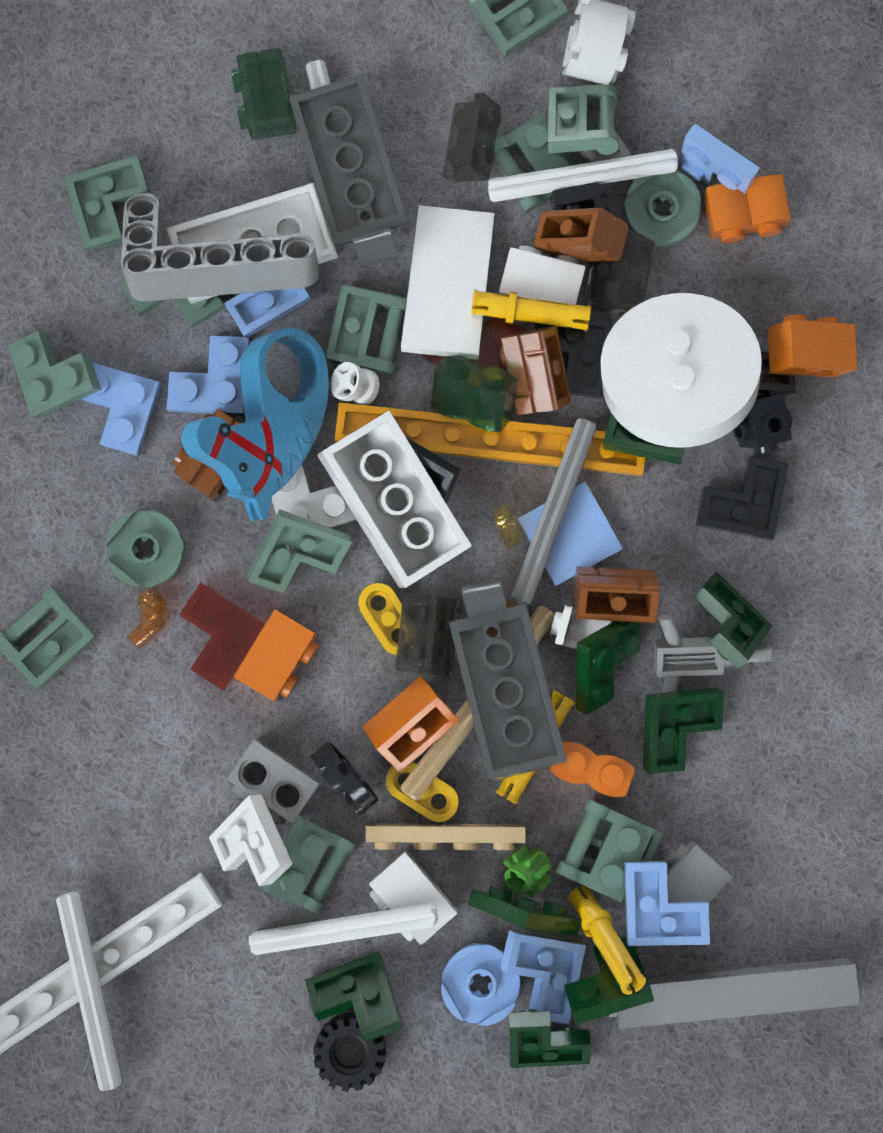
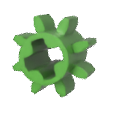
(527, 871)

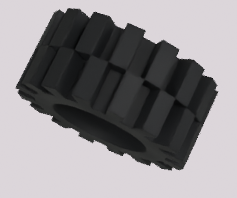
(344, 1075)

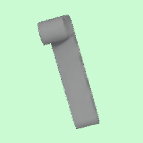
(207, 268)

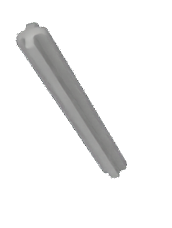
(554, 511)

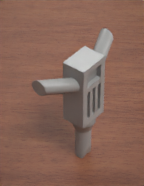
(690, 656)

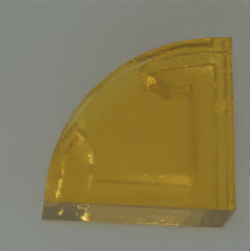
(506, 526)

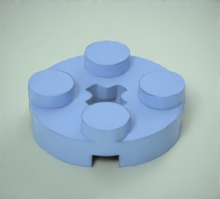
(473, 1005)

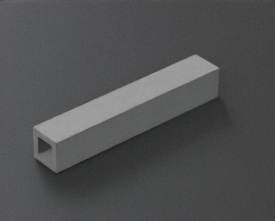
(745, 993)

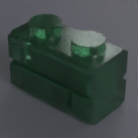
(264, 93)

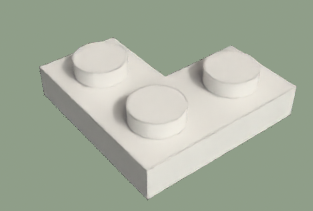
(322, 506)
(251, 836)

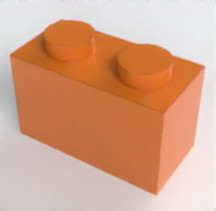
(812, 347)
(276, 656)
(410, 724)

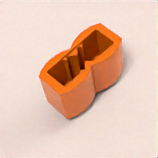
(759, 210)
(600, 771)

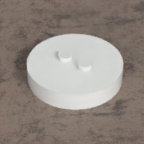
(680, 370)

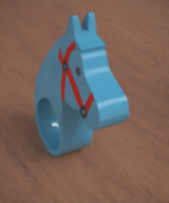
(278, 432)

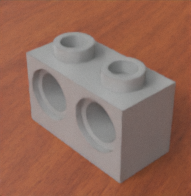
(279, 772)

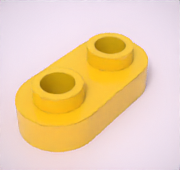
(384, 621)
(424, 803)

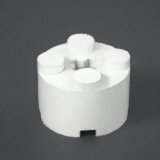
(596, 41)

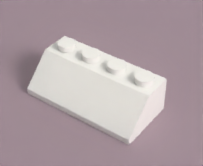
(394, 500)

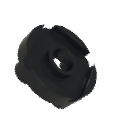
(341, 776)

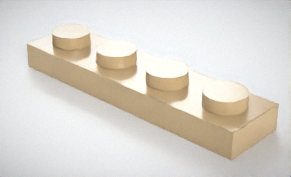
(429, 835)

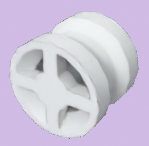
(354, 384)

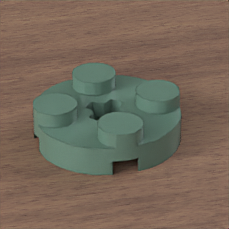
(669, 187)
(123, 552)

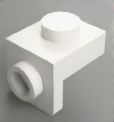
(572, 630)

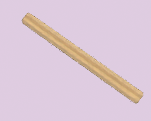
(447, 744)

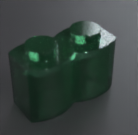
(473, 393)

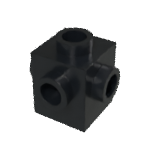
(765, 424)

